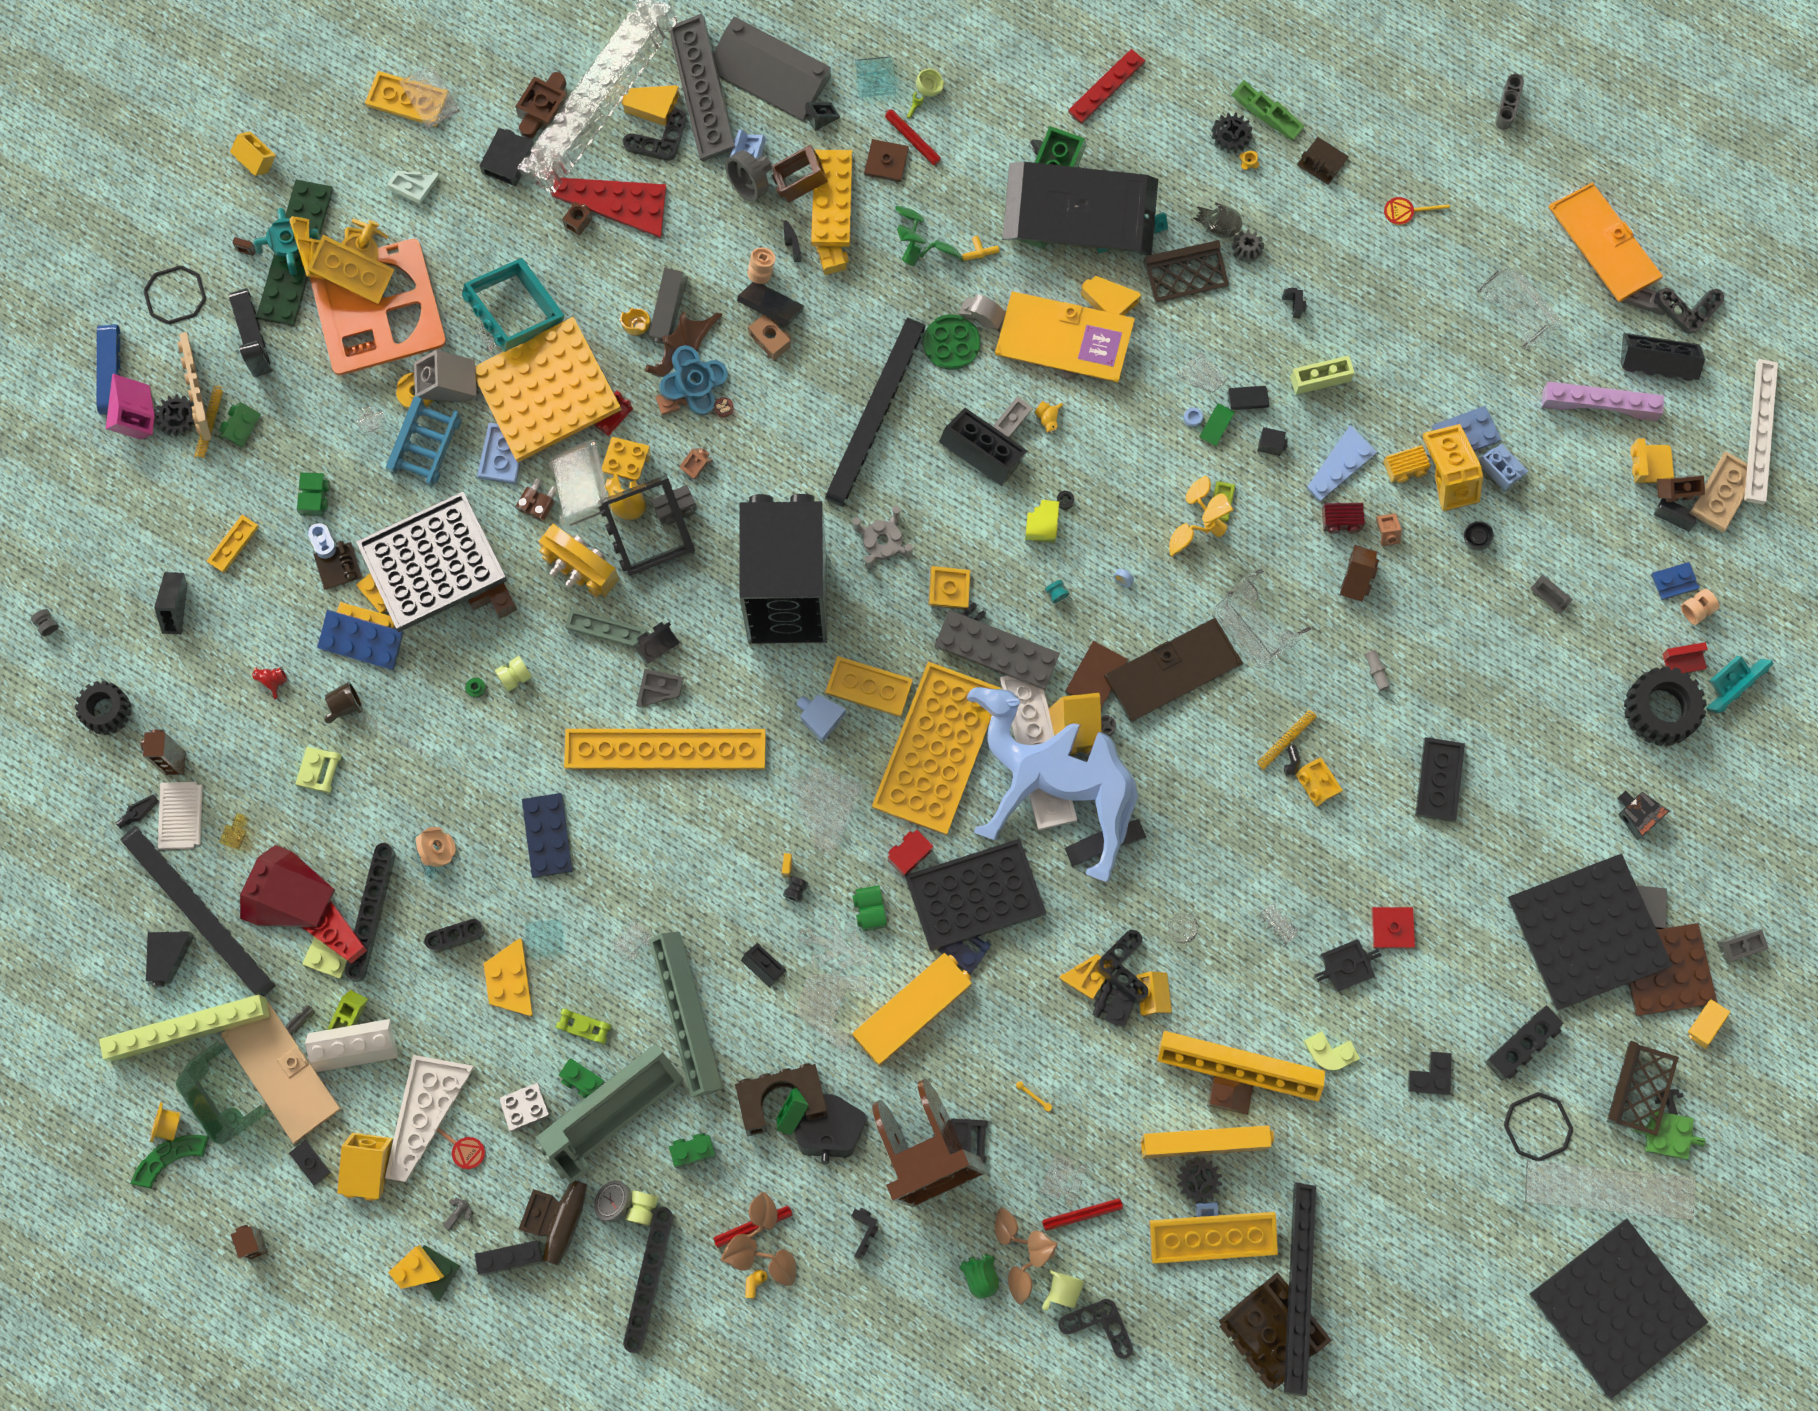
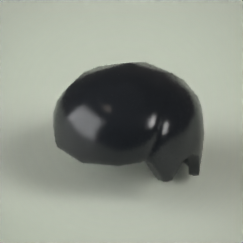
(1481, 533)

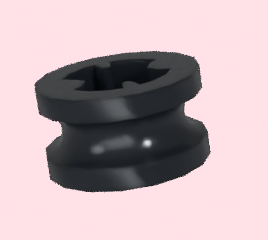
(1069, 504)

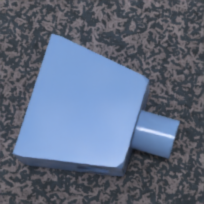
(820, 715)

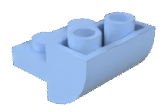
(1502, 467)

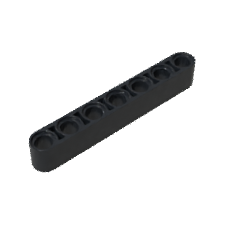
(371, 902)
(641, 1288)

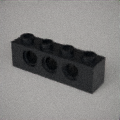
(1498, 1060)

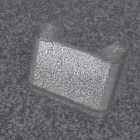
(580, 485)

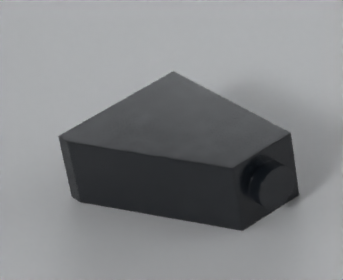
(171, 602)
(165, 955)

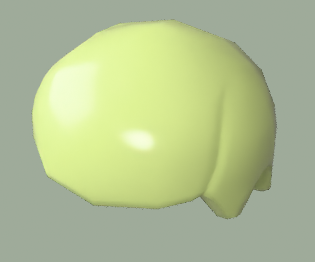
(926, 80)

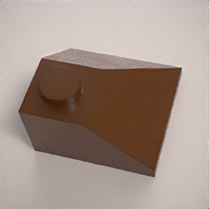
(1230, 1095)

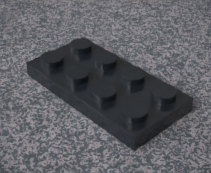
(1439, 779)

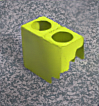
(1043, 522)

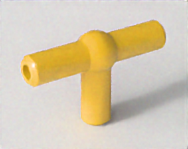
(980, 252)

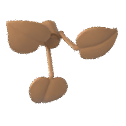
(742, 1248)
(1040, 1250)

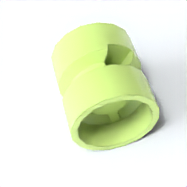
(513, 673)
(641, 1208)

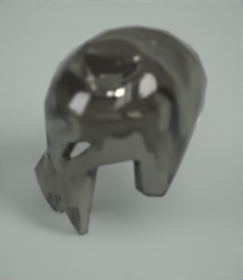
(1223, 224)

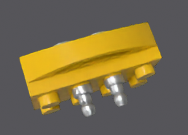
(574, 557)

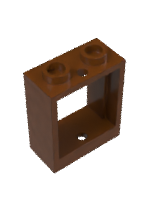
(791, 165)

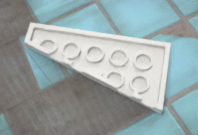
(426, 1101)

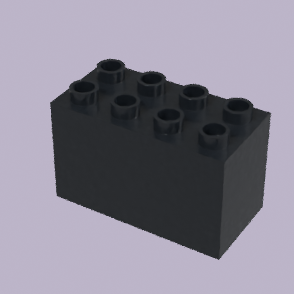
(783, 570)

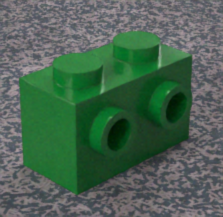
(581, 1078)
(692, 1151)

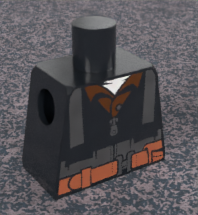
(1640, 813)

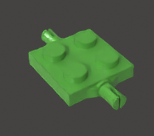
(1673, 1137)

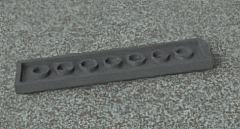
(702, 87)

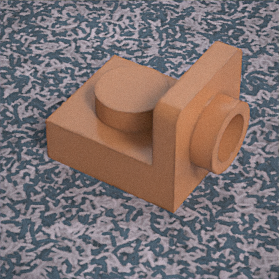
(695, 462)
(1389, 529)

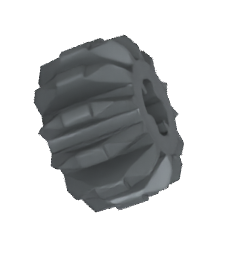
(1247, 251)

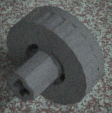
(748, 174)

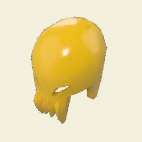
(628, 508)

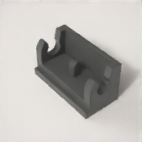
(1743, 944)

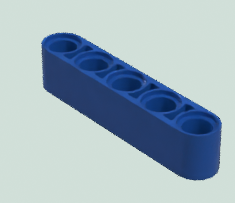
(107, 363)

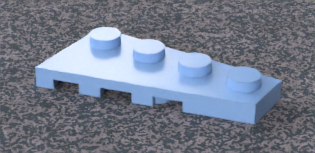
(1344, 460)

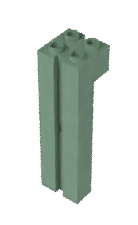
(606, 1112)

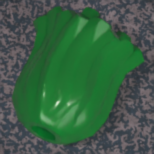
(981, 1276)

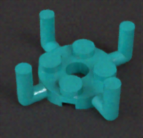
(279, 246)

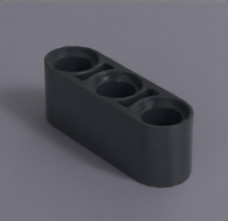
(445, 933)

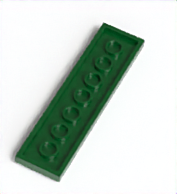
(282, 290)

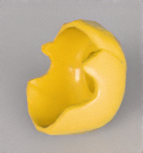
(630, 318)

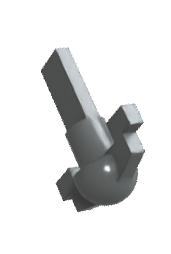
(463, 1206)

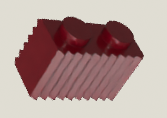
(1343, 517)

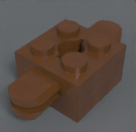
(536, 99)

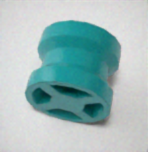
(1057, 591)

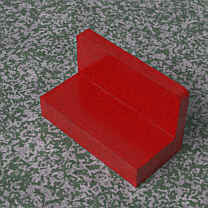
(1687, 658)

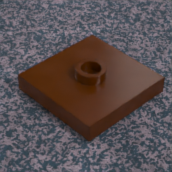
(886, 160)

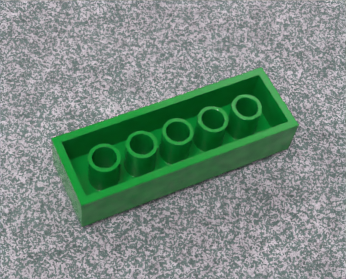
(1059, 149)

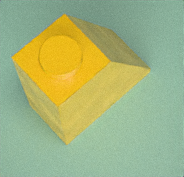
(651, 102)
(1109, 296)

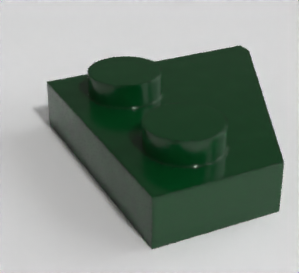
(446, 1267)

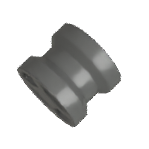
(1108, 722)

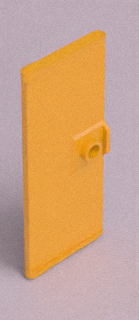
(1605, 242)

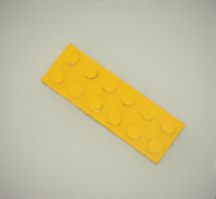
(833, 200)
(1213, 1237)

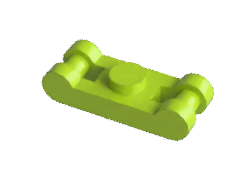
(583, 1026)

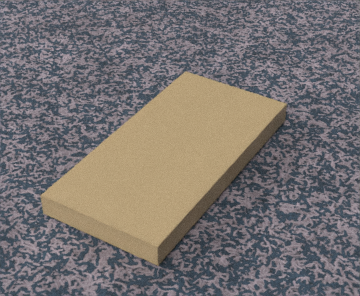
(1722, 493)

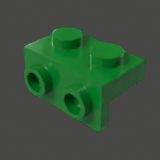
(239, 424)

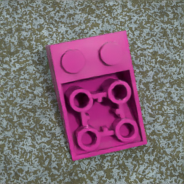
(130, 408)

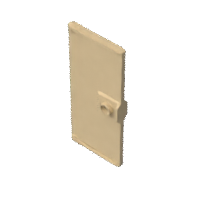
(282, 1075)

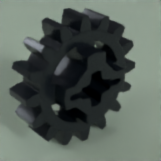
(1226, 138)
(171, 423)
(1189, 1178)

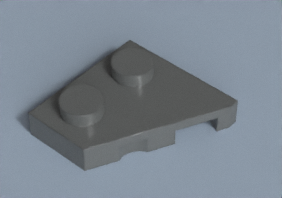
(658, 687)

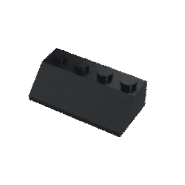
(1662, 357)
(982, 446)

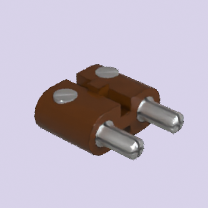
(535, 503)

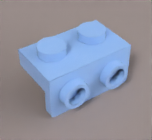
(751, 143)

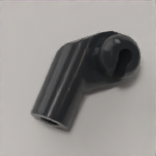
(1294, 761)

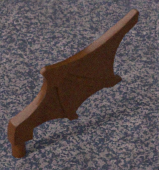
(687, 334)

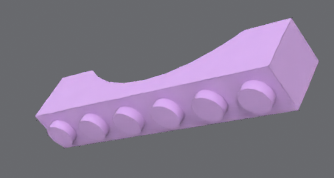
(1634, 404)

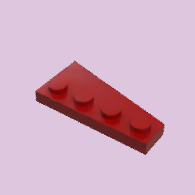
(337, 934)

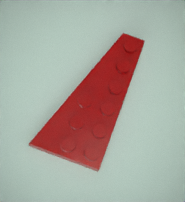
(624, 202)

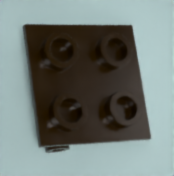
(1322, 160)
(340, 567)

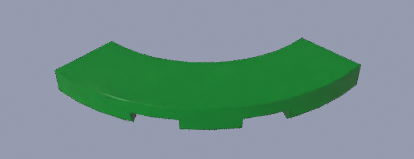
(166, 1154)

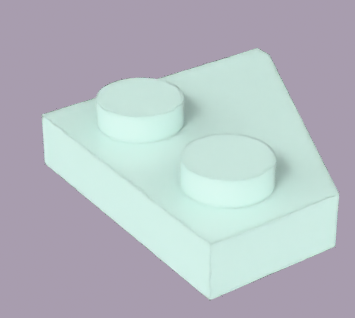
(412, 184)

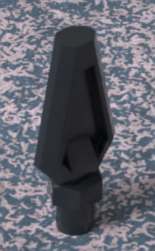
(137, 811)

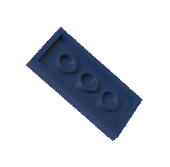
(547, 835)

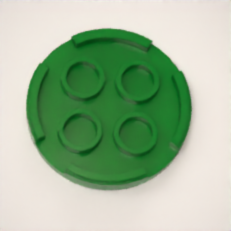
(951, 342)

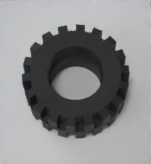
(113, 718)

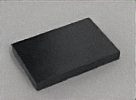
(770, 303)

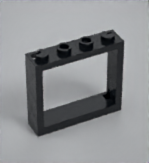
(631, 569)

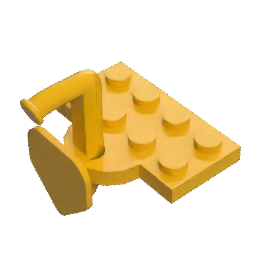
(351, 265)

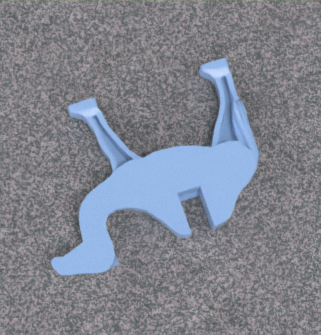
(1057, 773)

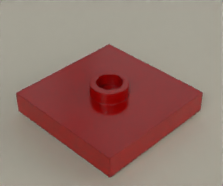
(1393, 927)

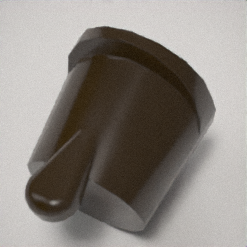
(342, 702)

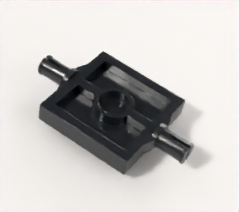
(1347, 965)

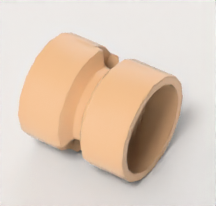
(761, 265)
(1700, 606)

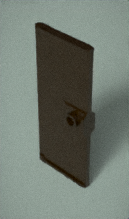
(1173, 669)

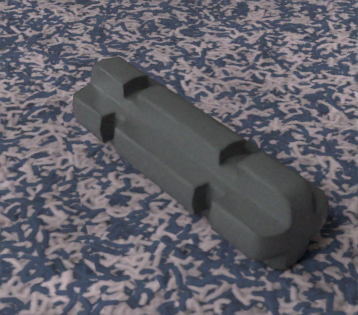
(300, 1019)

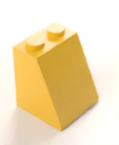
(1082, 710)
(363, 1166)

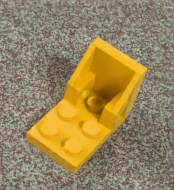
(1457, 467)

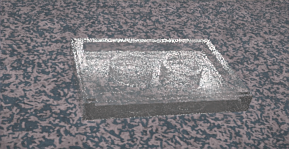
(429, 96)

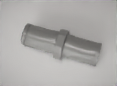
(1377, 670)

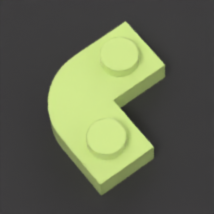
(1326, 1056)

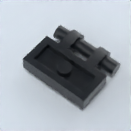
(1120, 1007)

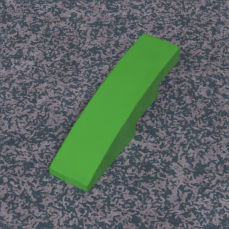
(1268, 111)

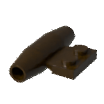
(555, 1219)

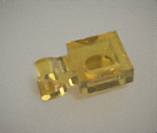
(234, 835)

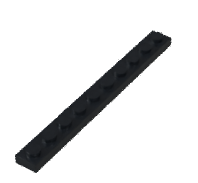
(1300, 1290)

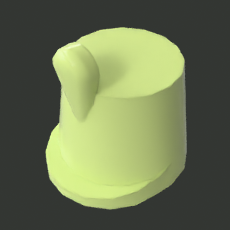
(1064, 1290)

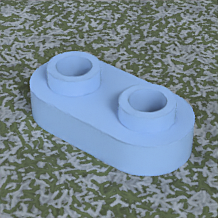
(322, 542)

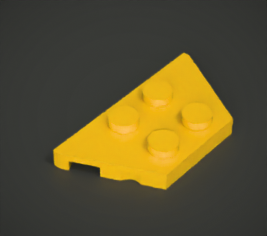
(508, 979)

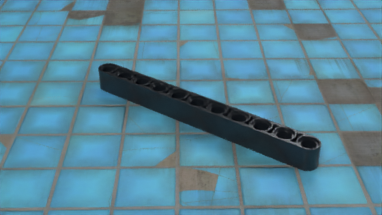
(875, 410)
(197, 912)

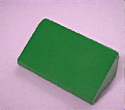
(791, 1112)

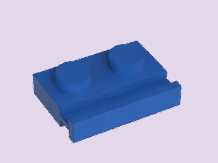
(1675, 581)

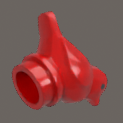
(270, 678)

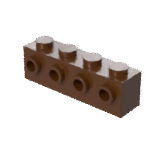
(163, 752)

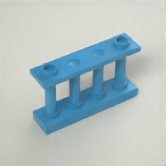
(411, 427)

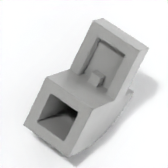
(984, 310)

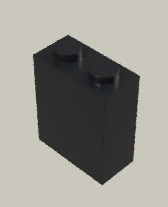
(505, 156)

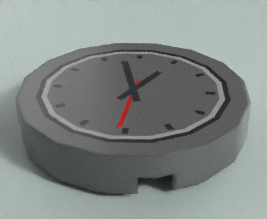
(612, 1201)

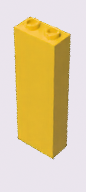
(912, 1009)
(1206, 1141)

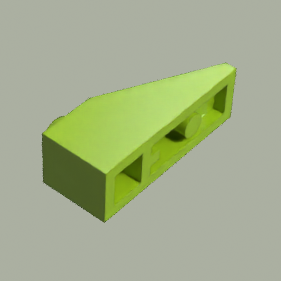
(348, 1010)

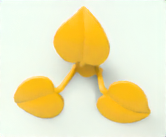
(1216, 509)

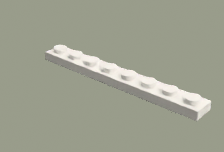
(1761, 432)

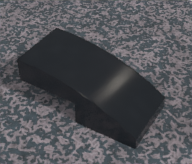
(791, 239)

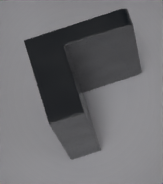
(1675, 514)

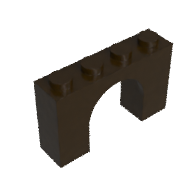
(753, 1093)

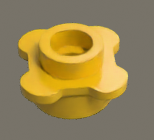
(1253, 156)

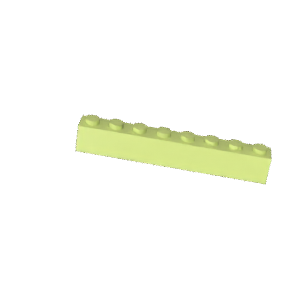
(184, 1028)

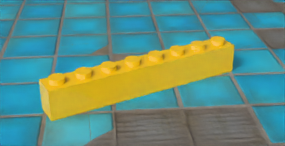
(1241, 1066)

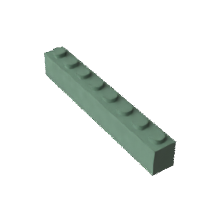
(685, 1014)

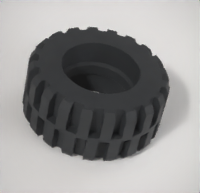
(1679, 686)

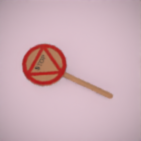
(466, 1152)

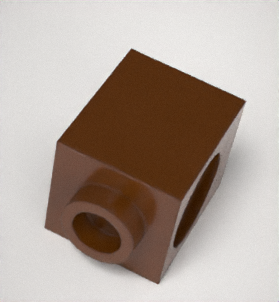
(574, 225)

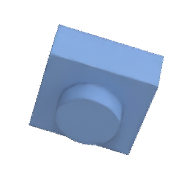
(1206, 1209)

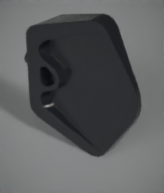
(833, 1134)

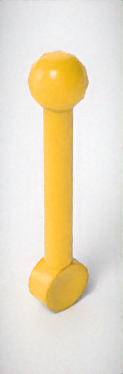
(1047, 1106)

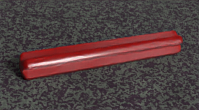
(912, 137)
(1082, 1214)
(748, 1228)

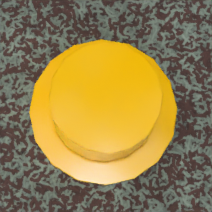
(165, 1124)

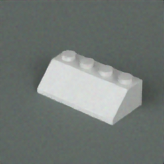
(351, 1045)

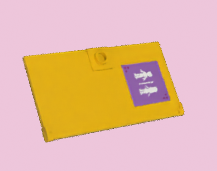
(1065, 336)

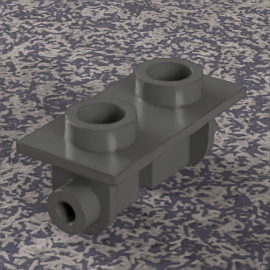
(1551, 594)

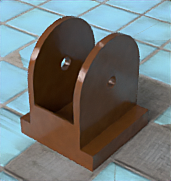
(932, 1164)

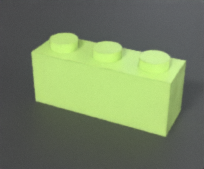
(1322, 375)

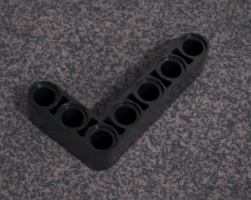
(253, 345)

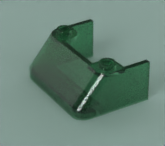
(218, 1126)

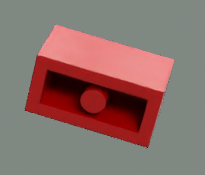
(910, 852)

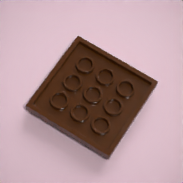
(1682, 985)

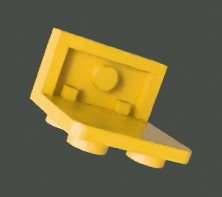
(626, 458)
(1650, 462)

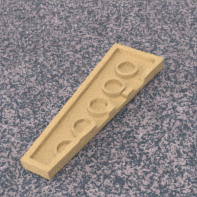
(191, 378)

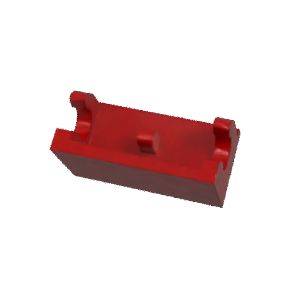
(610, 423)

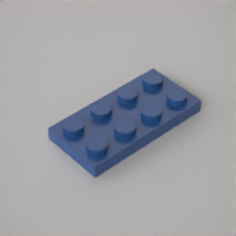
(360, 639)

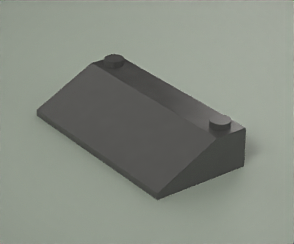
(769, 68)

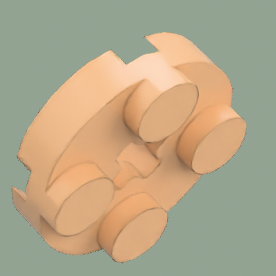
(428, 853)

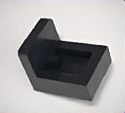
(1298, 304)

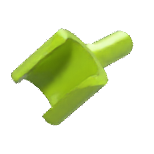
(916, 102)

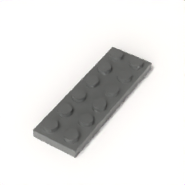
(997, 650)

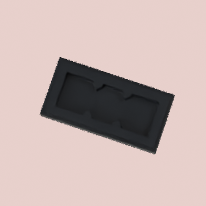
(310, 1162)

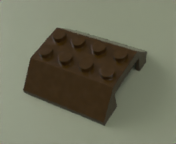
(1260, 1330)

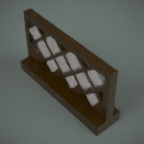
(1182, 255)
(1624, 1082)

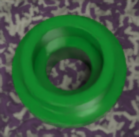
(478, 692)

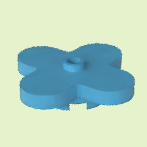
(688, 367)

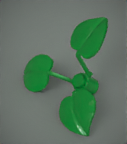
(913, 250)

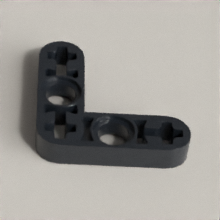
(665, 143)
(1688, 314)
(1116, 963)
(1113, 1317)

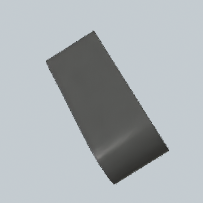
(1512, 94)

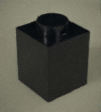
(1272, 441)

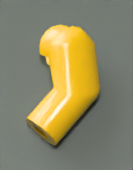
(753, 1281)

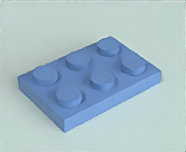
(1477, 427)

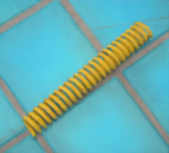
(217, 397)
(1295, 733)

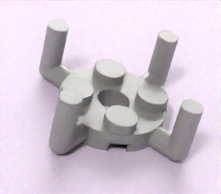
(878, 529)

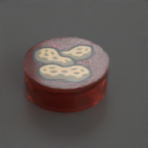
(723, 407)

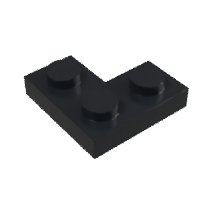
(1436, 1080)

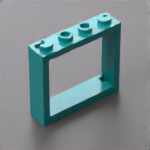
(534, 287)

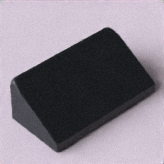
(1248, 397)
(763, 965)

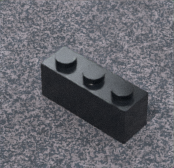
(508, 1258)

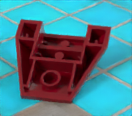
(284, 892)

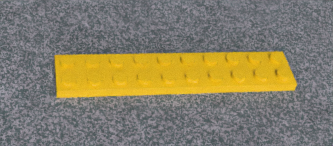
(665, 749)

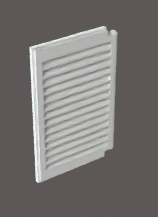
(180, 815)

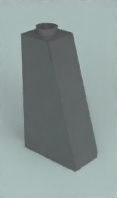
(668, 304)

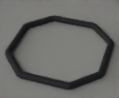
(183, 317)
(1565, 1118)

